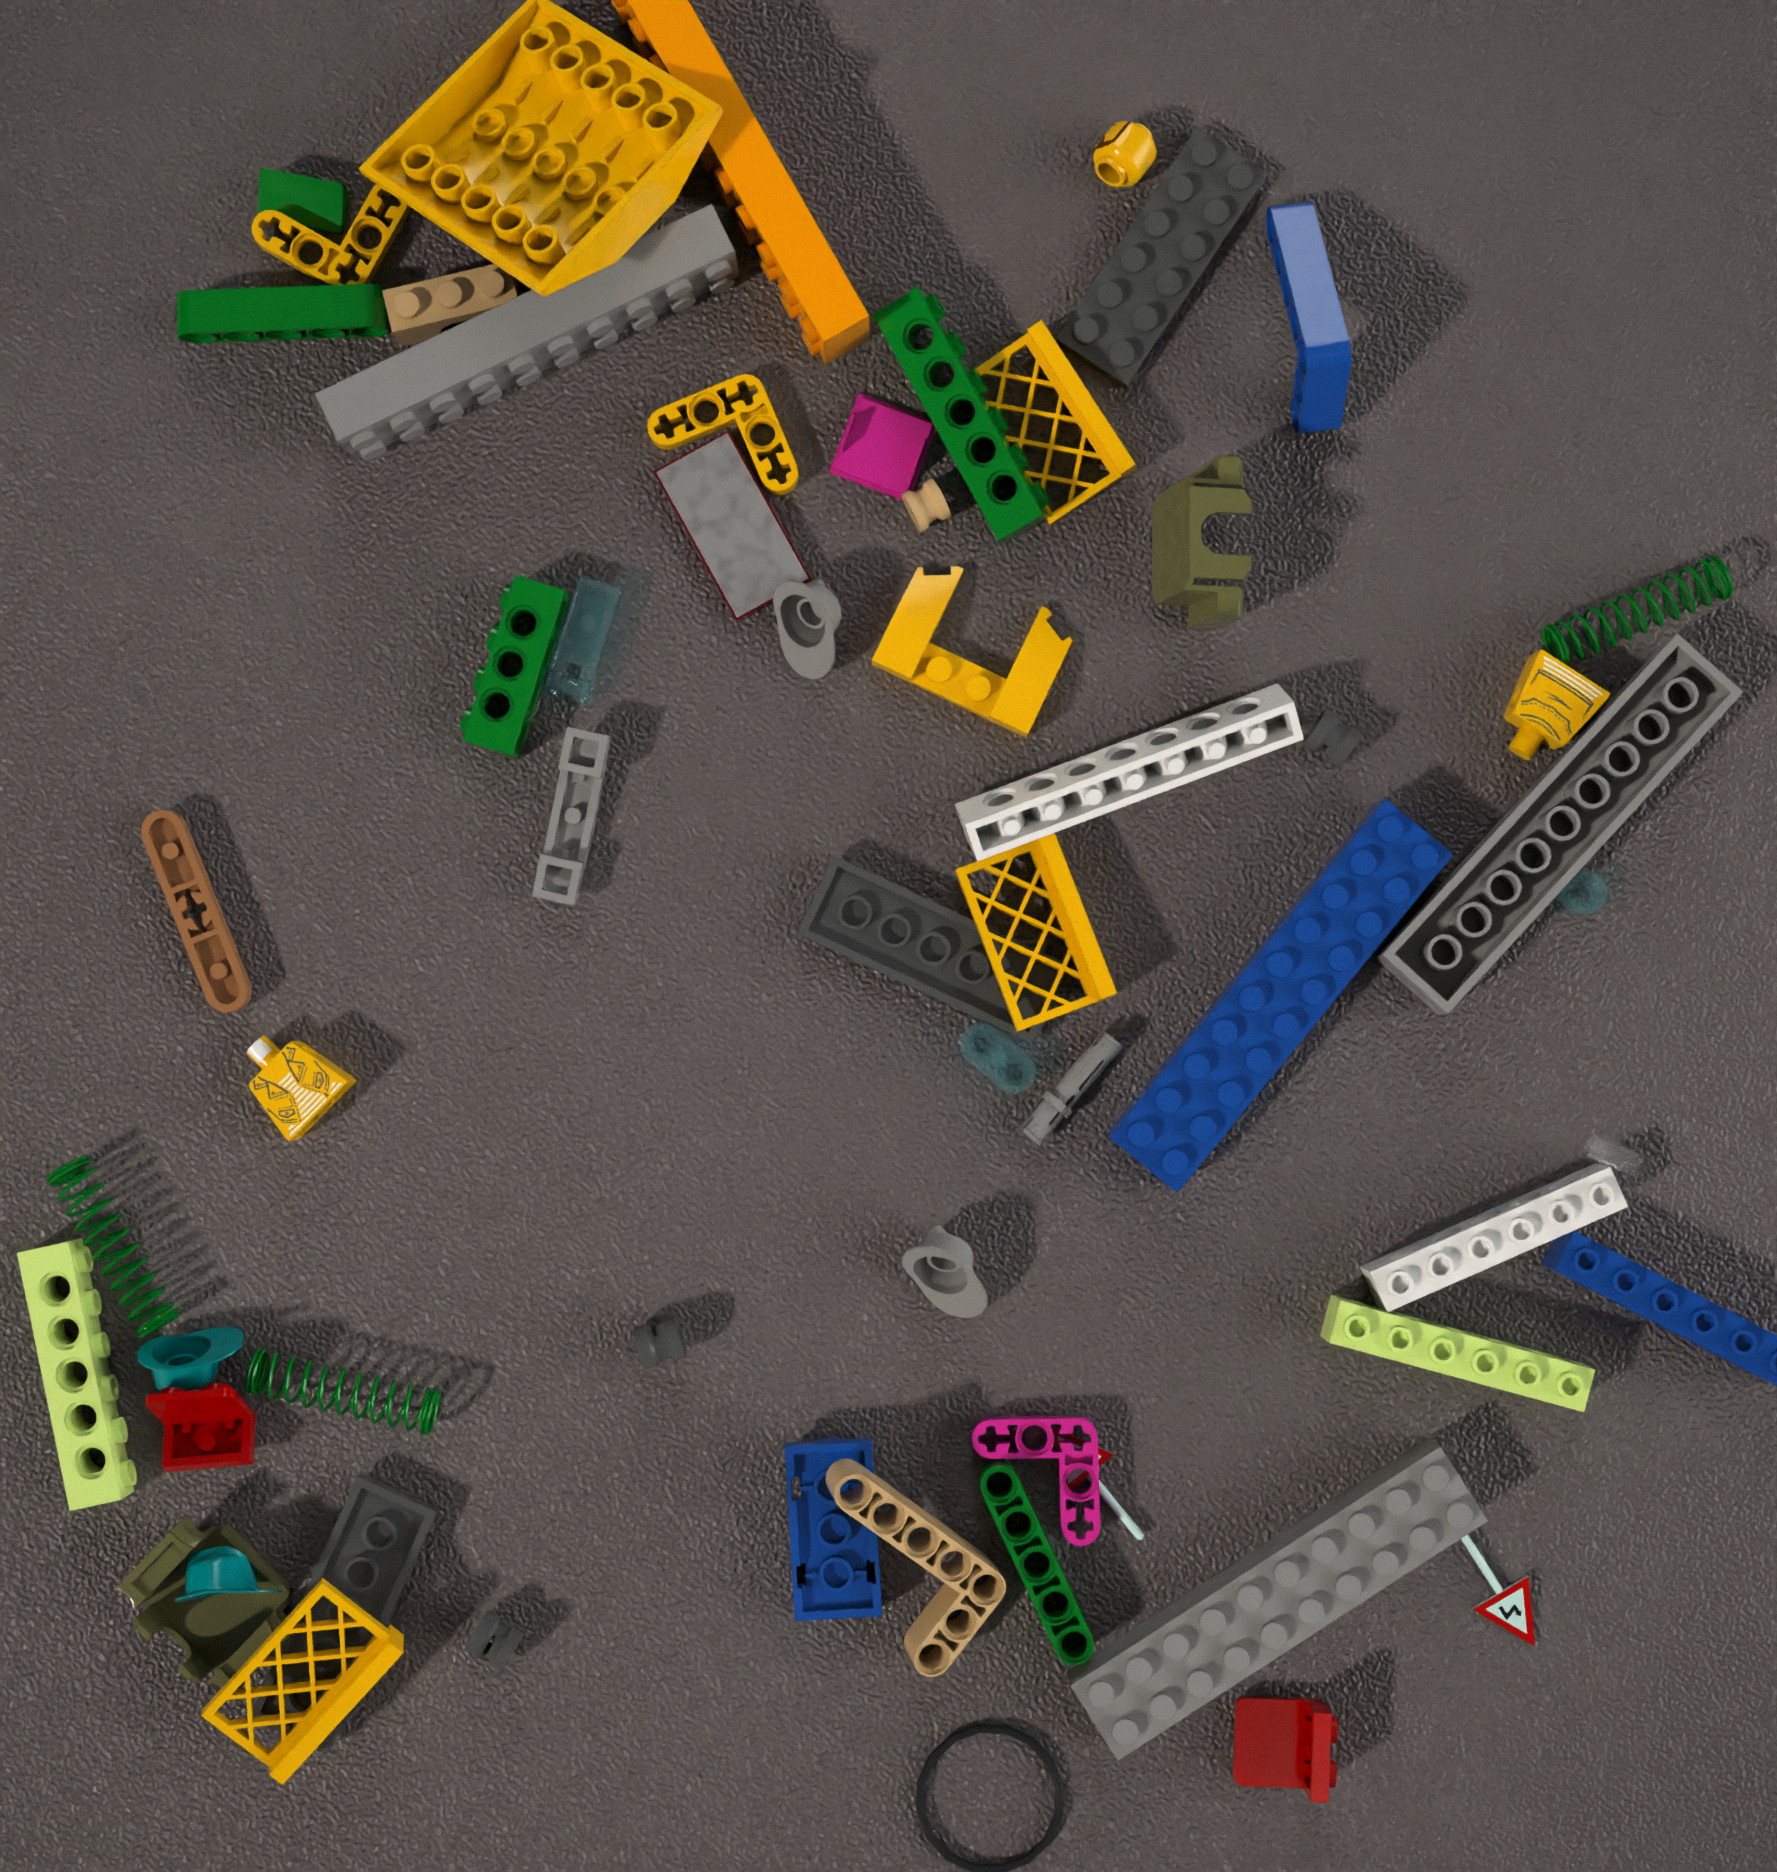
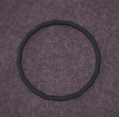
(995, 1729)

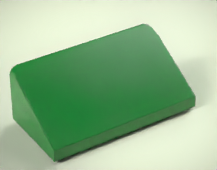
(306, 199)

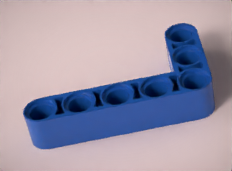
(1313, 317)

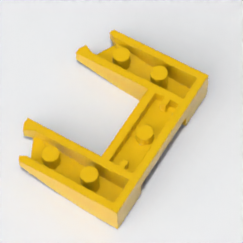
(910, 656)

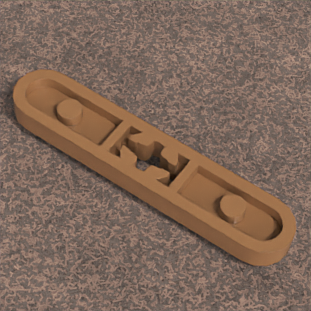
(181, 870)

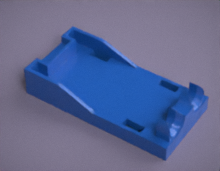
(827, 1537)

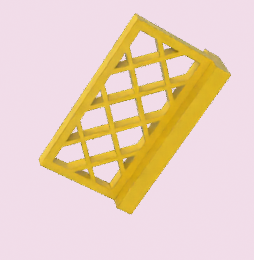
(1080, 405)
(1070, 917)
(327, 1709)

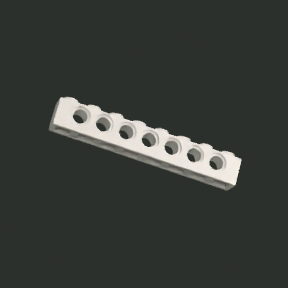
(1129, 771)

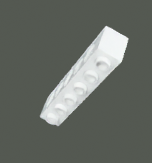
(1493, 1236)

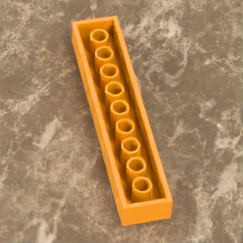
(754, 181)

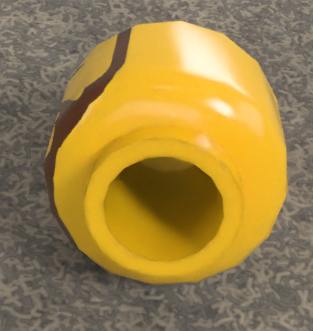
(1124, 154)

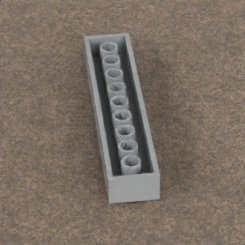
(529, 336)
(1567, 809)
(1275, 1597)

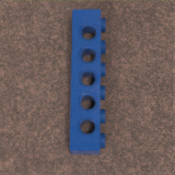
(1665, 1303)

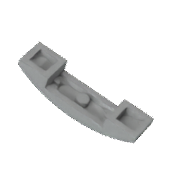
(572, 816)

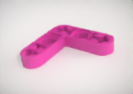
(1069, 1459)

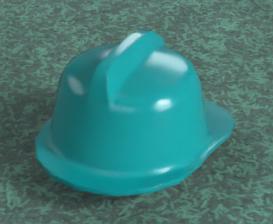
(189, 1358)
(219, 1572)

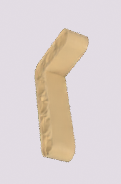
(927, 1551)

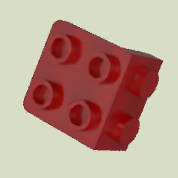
(204, 1427)
(1285, 1744)

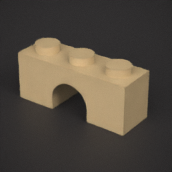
(428, 306)

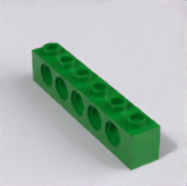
(900, 325)

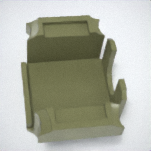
(1181, 554)
(214, 1629)

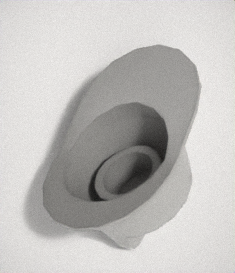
(806, 626)
(945, 1273)

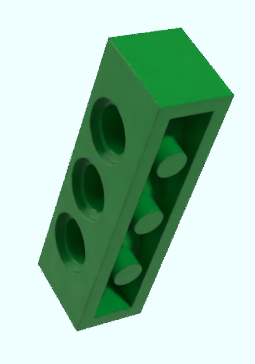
(517, 600)

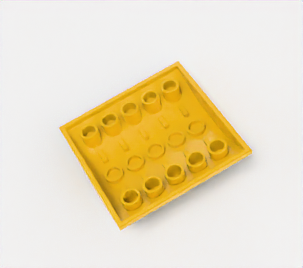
(548, 148)

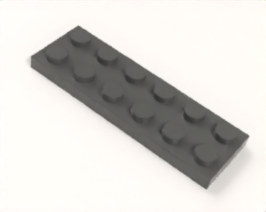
(1161, 257)
(921, 945)
(368, 1563)

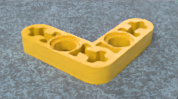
(334, 256)
(746, 418)

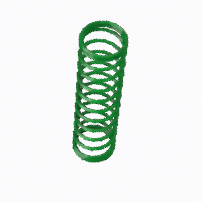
(1557, 637)
(57, 1178)
(427, 1411)

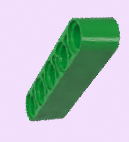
(281, 313)
(1041, 1581)

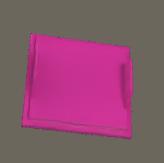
(883, 447)

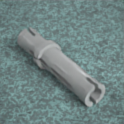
(1075, 1082)

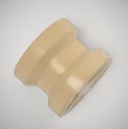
(926, 505)

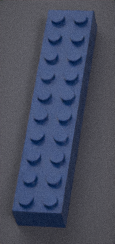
(1279, 994)

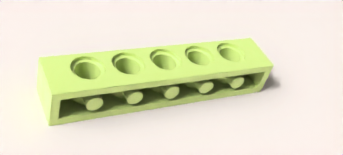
(57, 1353)
(1457, 1353)

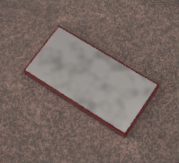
(731, 525)

